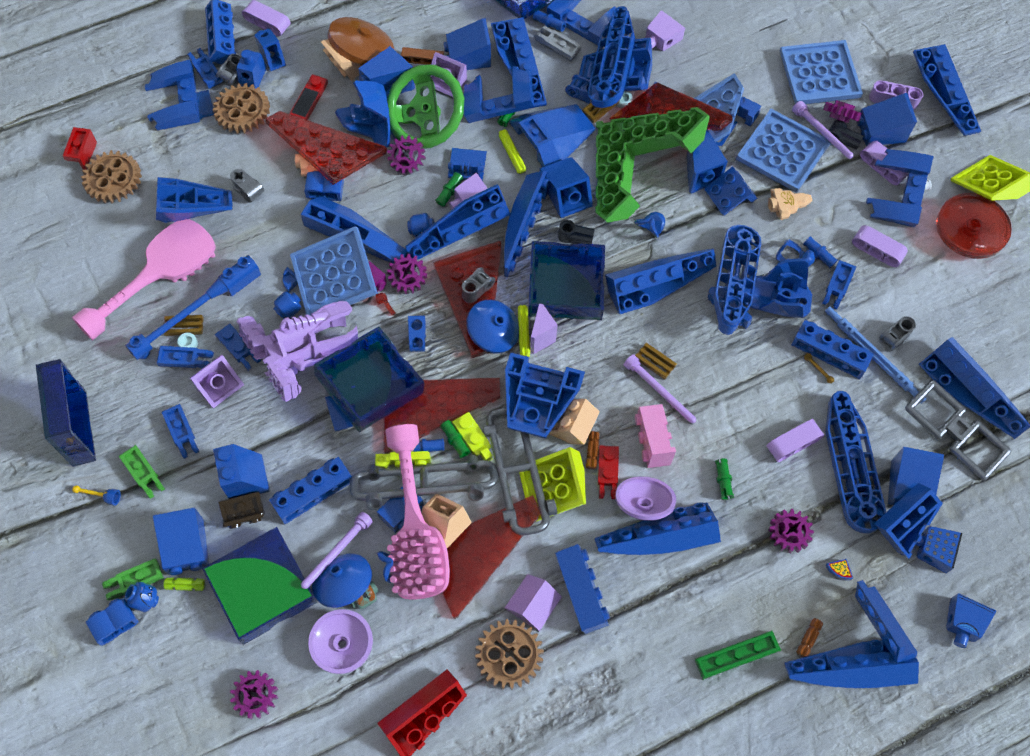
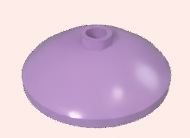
(645, 498)
(338, 627)

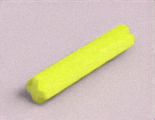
(512, 151)
(524, 342)

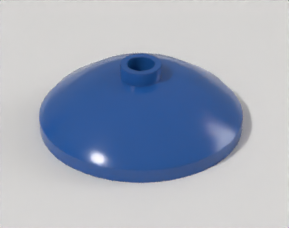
(485, 329)
(342, 581)

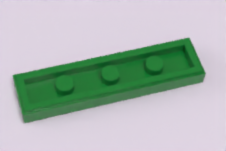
(737, 655)

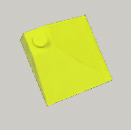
(994, 179)
(561, 479)

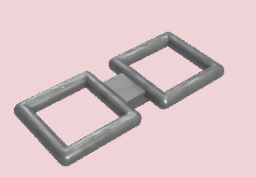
(958, 430)

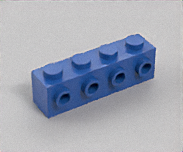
(219, 31)
(832, 349)
(311, 490)
(582, 589)

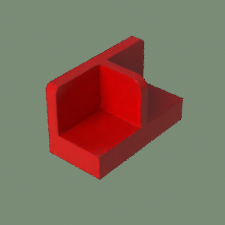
(80, 146)

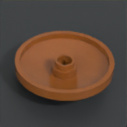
(357, 39)

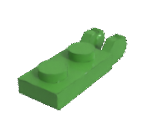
(140, 469)
(146, 572)

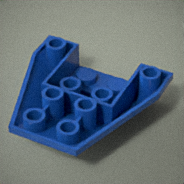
(554, 131)

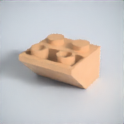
(345, 66)
(576, 422)
(446, 517)

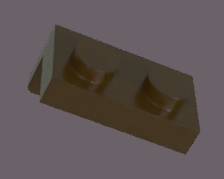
(242, 509)

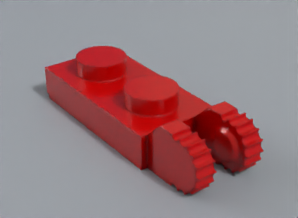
(608, 469)

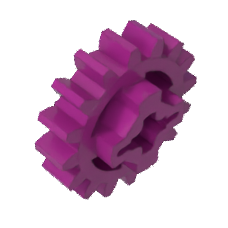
(842, 111)
(411, 150)
(402, 267)
(795, 537)
(249, 701)

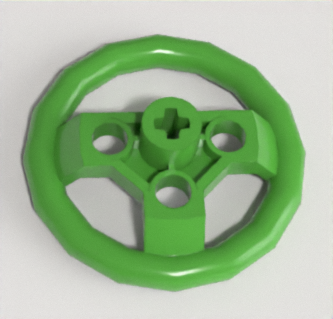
(425, 106)

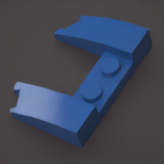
(591, 31)
(522, 98)
(187, 110)
(909, 210)

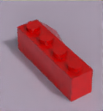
(422, 713)

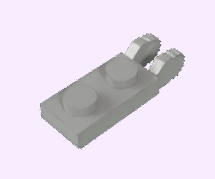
(558, 42)

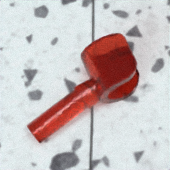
(382, 298)

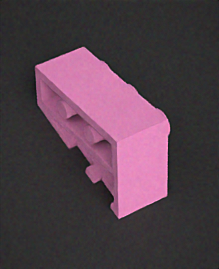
(654, 436)

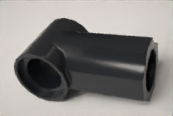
(845, 135)
(576, 233)

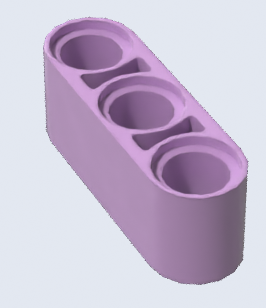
(266, 17)
(885, 90)
(876, 151)
(879, 246)
(795, 440)

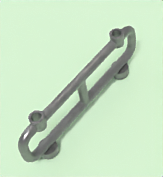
(474, 490)
(546, 507)

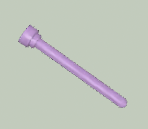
(800, 109)
(633, 364)
(361, 522)

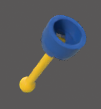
(111, 496)

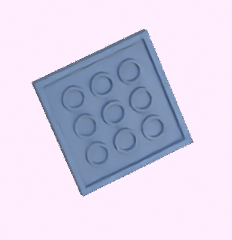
(821, 72)
(783, 150)
(333, 271)

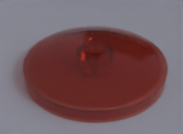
(973, 226)

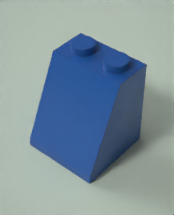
(470, 45)
(386, 69)
(888, 121)
(705, 164)
(568, 187)
(913, 467)
(240, 471)
(181, 541)

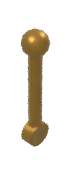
(808, 357)

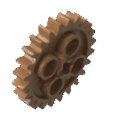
(241, 108)
(111, 176)
(496, 668)

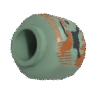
(367, 598)

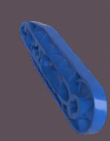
(614, 39)
(738, 247)
(851, 454)

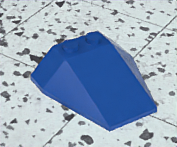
(639, 66)
(186, 200)
(538, 395)

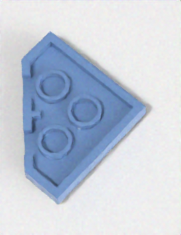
(725, 97)

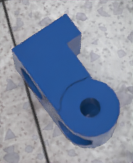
(748, 110)
(417, 333)

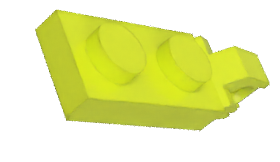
(473, 436)
(418, 458)

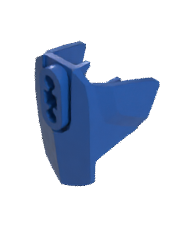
(371, 116)
(783, 290)

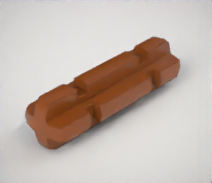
(592, 450)
(809, 637)

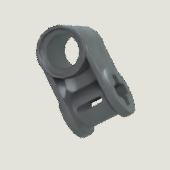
(228, 69)
(246, 185)
(479, 283)
(896, 334)

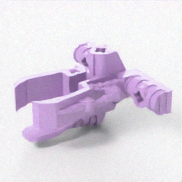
(295, 343)

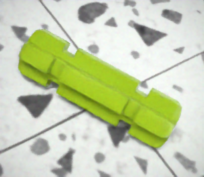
(184, 584)

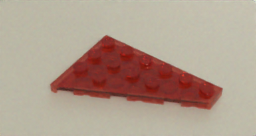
(663, 99)
(326, 149)
(455, 270)
(442, 402)
(481, 551)

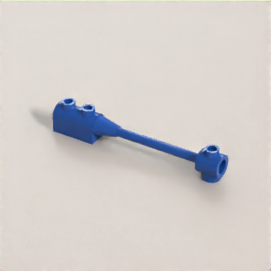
(230, 281)

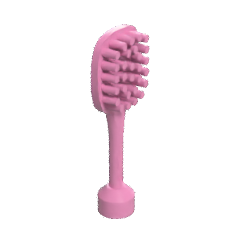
(169, 256)
(418, 549)

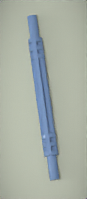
(902, 380)

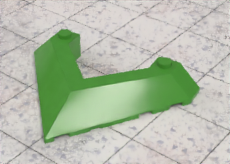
(627, 137)

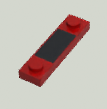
(309, 97)

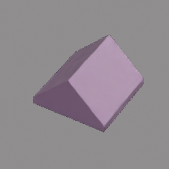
(456, 68)
(544, 330)
(216, 381)
(533, 601)

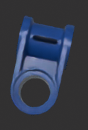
(579, 88)

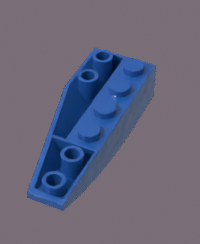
(516, 50)
(945, 84)
(523, 216)
(334, 218)
(460, 222)
(656, 279)
(973, 387)
(678, 531)
(854, 666)

